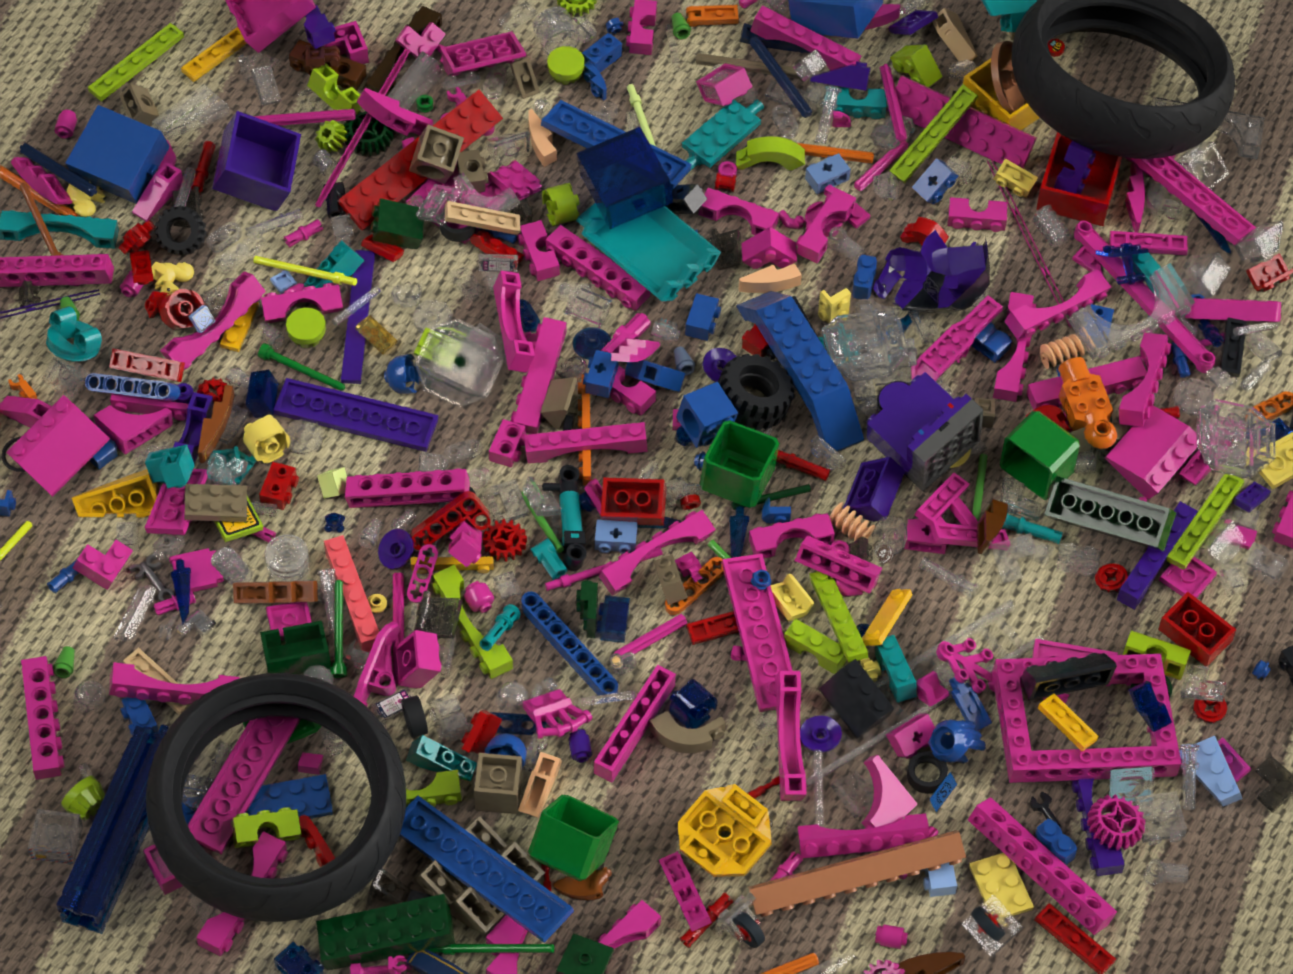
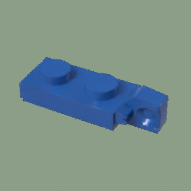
(969, 704)

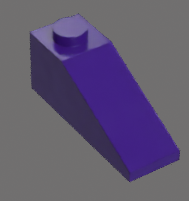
(849, 76)

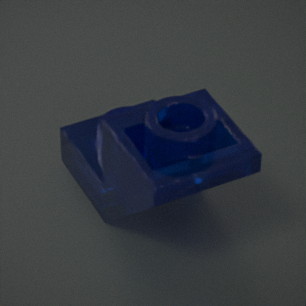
(1150, 709)

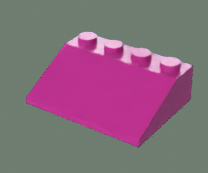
(481, 53)
(58, 445)
(1153, 452)

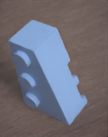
(1215, 772)

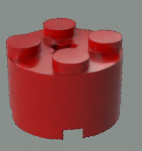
(171, 306)

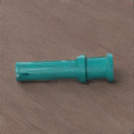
(1021, 526)
(502, 623)

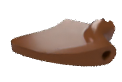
(586, 889)

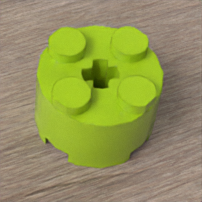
(561, 204)

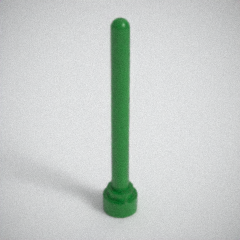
(266, 352)
(338, 667)

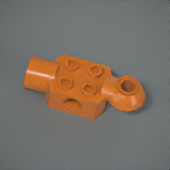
(1086, 403)

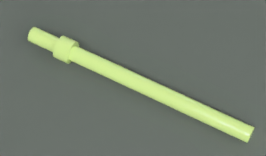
(636, 102)

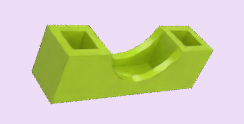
(442, 790)

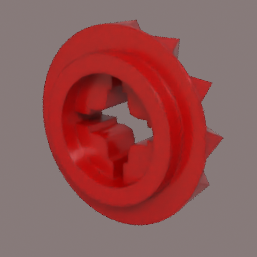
(217, 385)
(1111, 570)
(1219, 710)

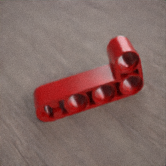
(447, 523)

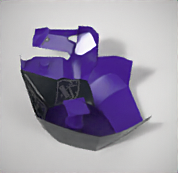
(940, 289)

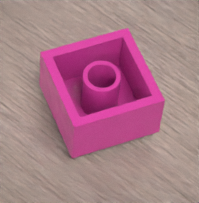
(417, 659)

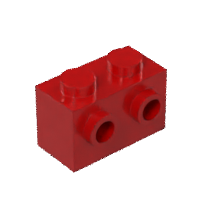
(279, 485)

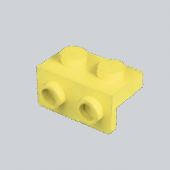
(1015, 178)
(833, 306)
(791, 598)

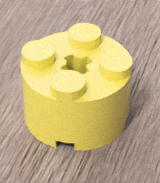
(266, 439)

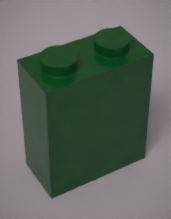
(397, 224)

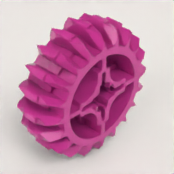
(1110, 826)

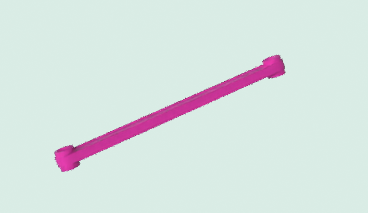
(1145, 298)

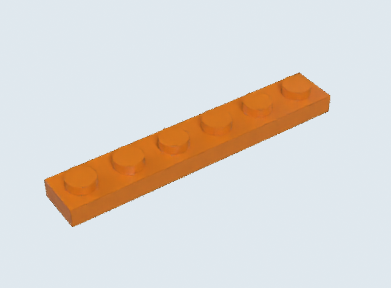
(584, 422)

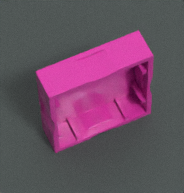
(267, 19)

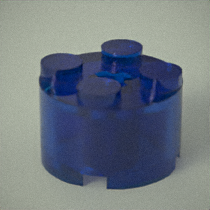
(692, 704)

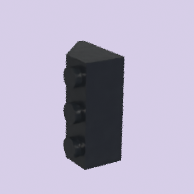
(856, 699)

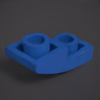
(598, 84)

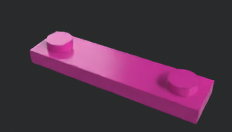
(1153, 242)
(146, 406)

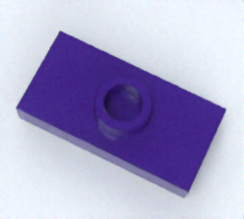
(1251, 497)

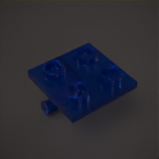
(1125, 250)

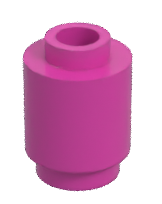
(65, 124)
(130, 288)
(891, 936)

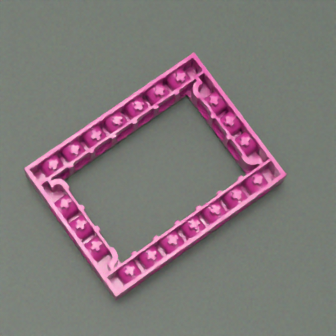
(1075, 764)

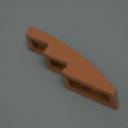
(213, 428)
(275, 592)

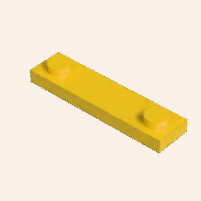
(214, 55)
(483, 565)
(886, 617)

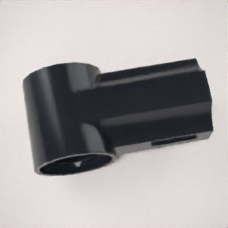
(335, 194)

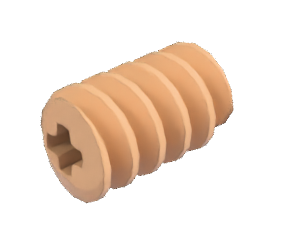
(1061, 349)
(850, 524)

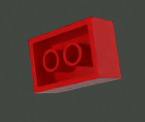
(634, 500)
(1197, 629)

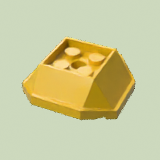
(720, 811)

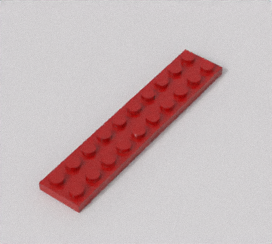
(395, 181)

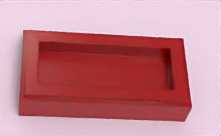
(385, 250)

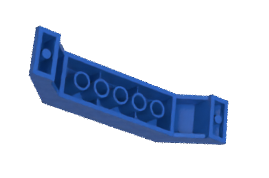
(808, 365)

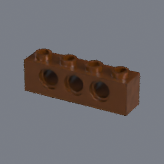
(349, 71)

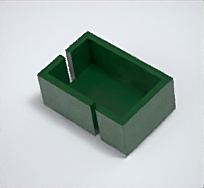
(303, 648)

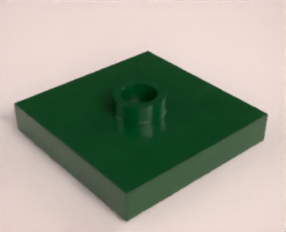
(585, 957)

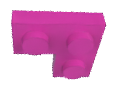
(417, 43)

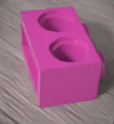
(505, 443)

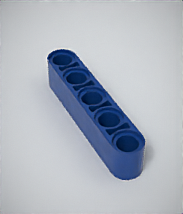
(140, 388)

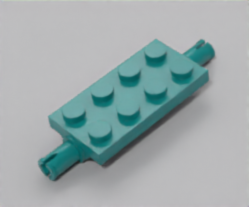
(722, 133)

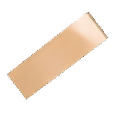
(541, 140)
(771, 280)
(540, 784)

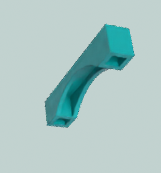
(99, 232)

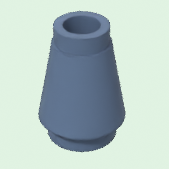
(683, 361)

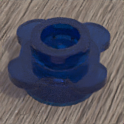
(330, 519)

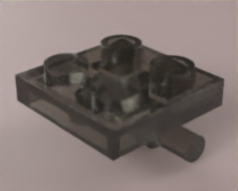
(438, 615)

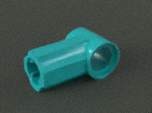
(549, 559)

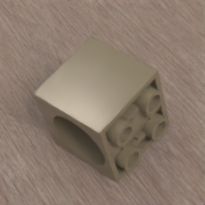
(436, 154)
(498, 783)

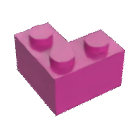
(350, 42)
(769, 247)
(100, 567)

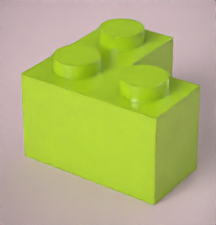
(918, 63)

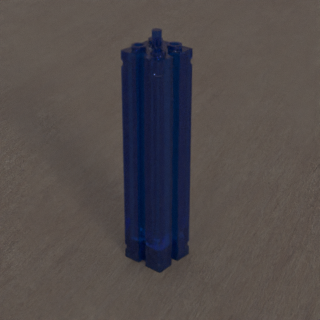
(112, 839)

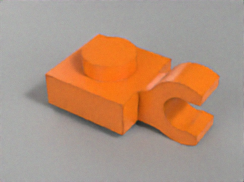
(24, 388)

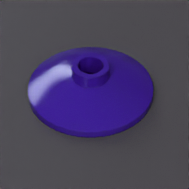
(716, 358)
(389, 548)
(820, 727)

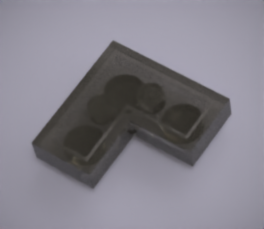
(1280, 784)

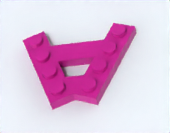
(949, 497)

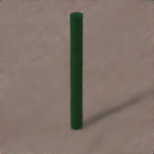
(779, 495)

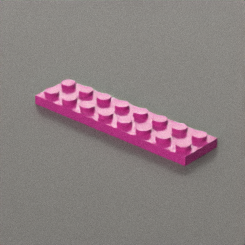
(973, 130)
(1197, 197)
(757, 626)
(240, 779)

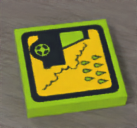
(235, 530)

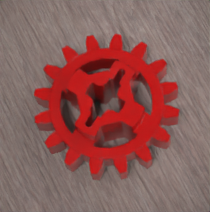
(137, 237)
(505, 538)

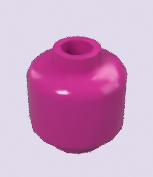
(478, 597)

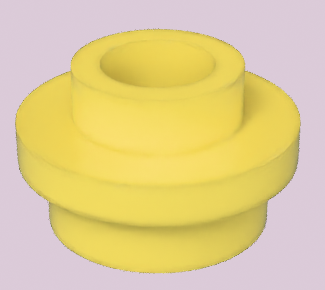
(377, 608)

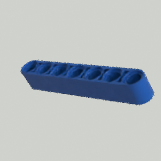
(568, 638)

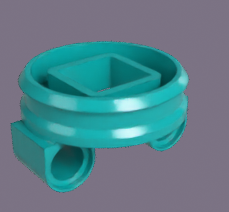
(63, 327)

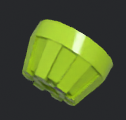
(565, 64)
(306, 327)
(84, 798)

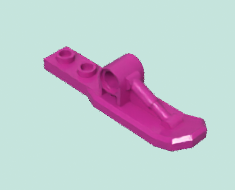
(956, 340)
(379, 666)

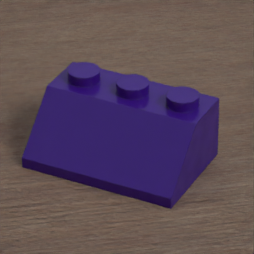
(875, 488)

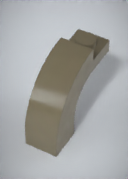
(684, 739)

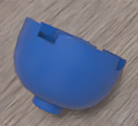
(401, 371)
(507, 745)

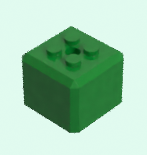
(1039, 453)
(739, 464)
(573, 837)

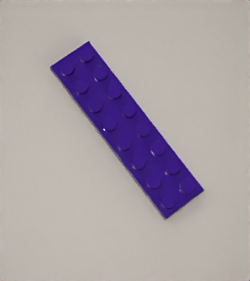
(356, 414)

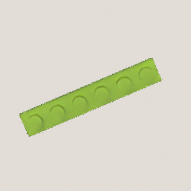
(135, 62)
(933, 133)
(1205, 521)
(839, 616)

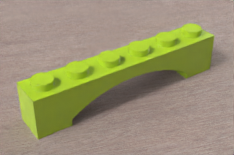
(496, 661)

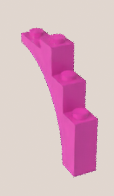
(505, 932)

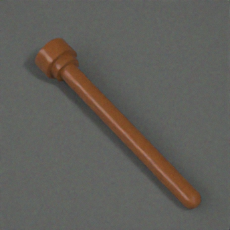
(39, 220)

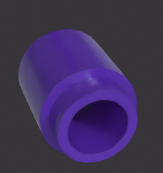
(185, 393)
(580, 746)

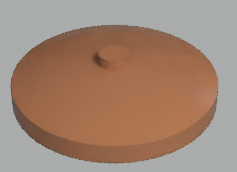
(1003, 77)

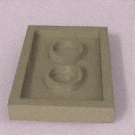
(215, 502)

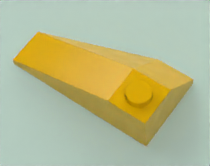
(123, 496)

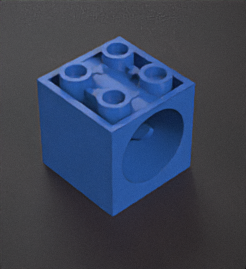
(704, 412)

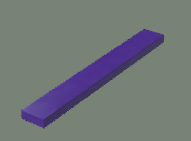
(354, 341)

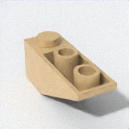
(954, 35)

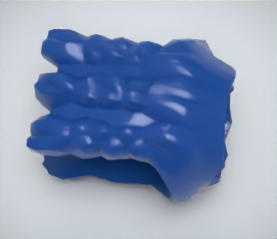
(953, 746)

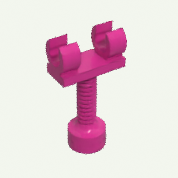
(391, 968)

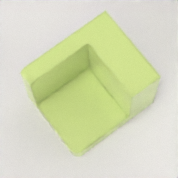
(333, 482)

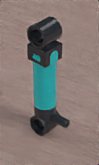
(573, 536)

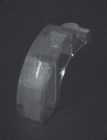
(502, 202)

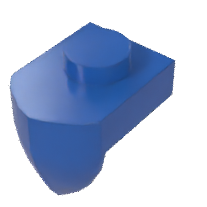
(775, 514)

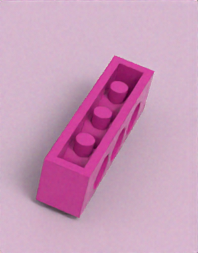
(838, 564)

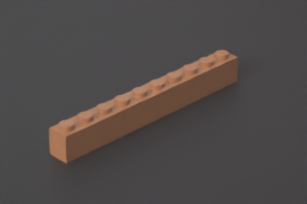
(857, 872)

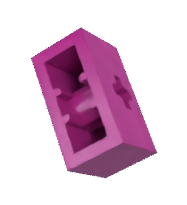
(919, 541)
(902, 736)

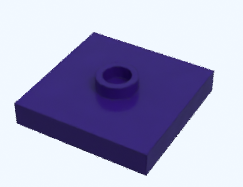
(913, 22)

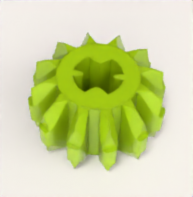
(331, 136)

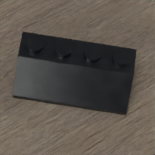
(1068, 675)

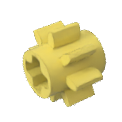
(871, 667)

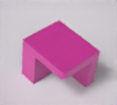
(930, 690)

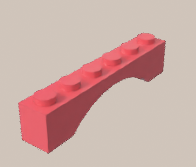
(353, 592)

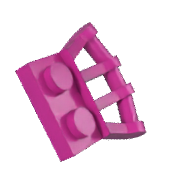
(554, 705)

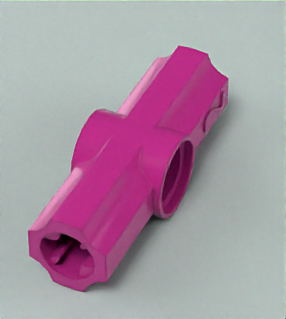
(631, 330)

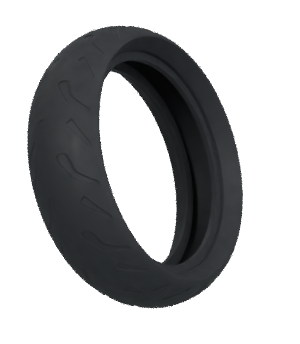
(1108, 122)
(269, 697)

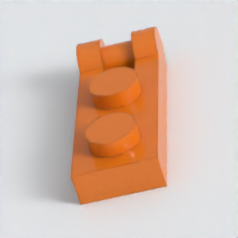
(712, 15)

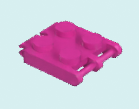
(516, 177)
(202, 572)

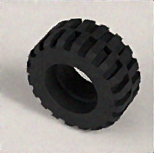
(764, 376)

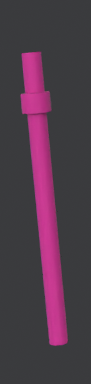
(566, 580)

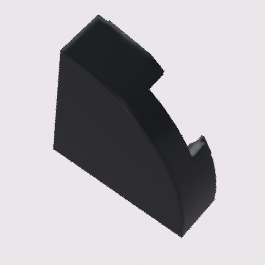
(569, 421)

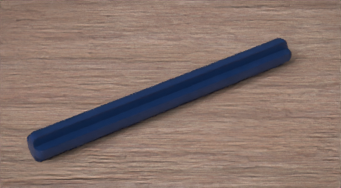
(780, 76)
(58, 169)

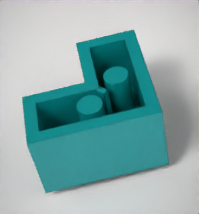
(170, 466)

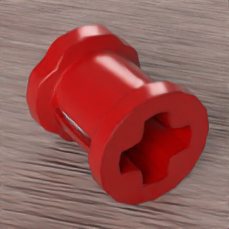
(725, 182)

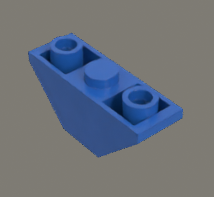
(656, 374)

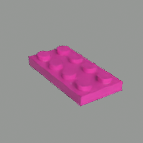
(169, 507)

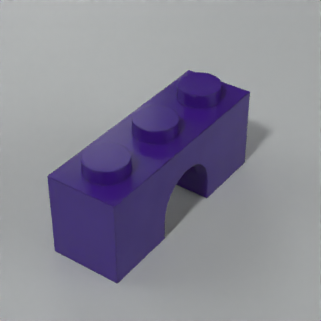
(1080, 158)

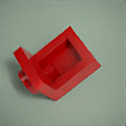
(153, 303)

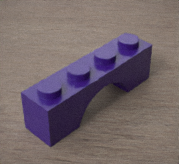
(199, 407)

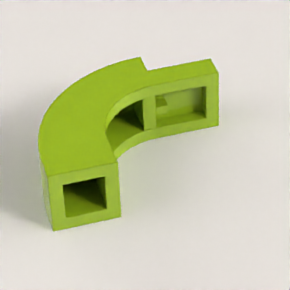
(771, 149)

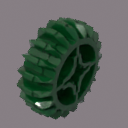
(370, 139)

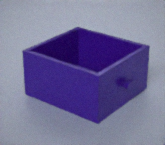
(256, 161)

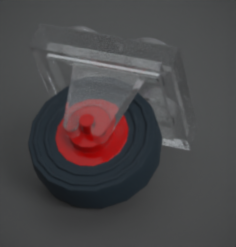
(741, 922)
(992, 925)

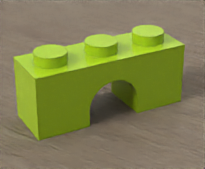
(324, 83)
(804, 638)
(1173, 656)
(283, 823)

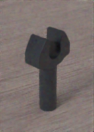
(1044, 807)

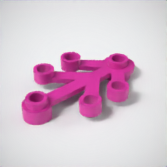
(950, 654)

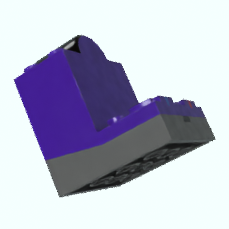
(924, 427)

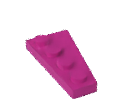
(1049, 649)

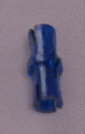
(1210, 332)

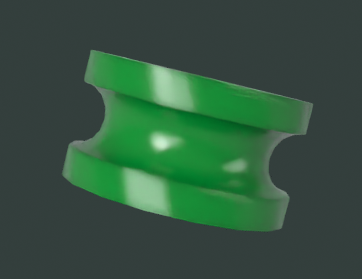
(424, 108)

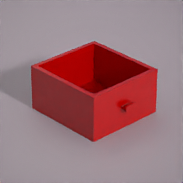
(1098, 188)

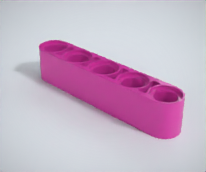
(1238, 309)

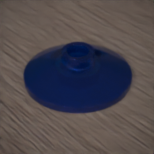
(587, 348)

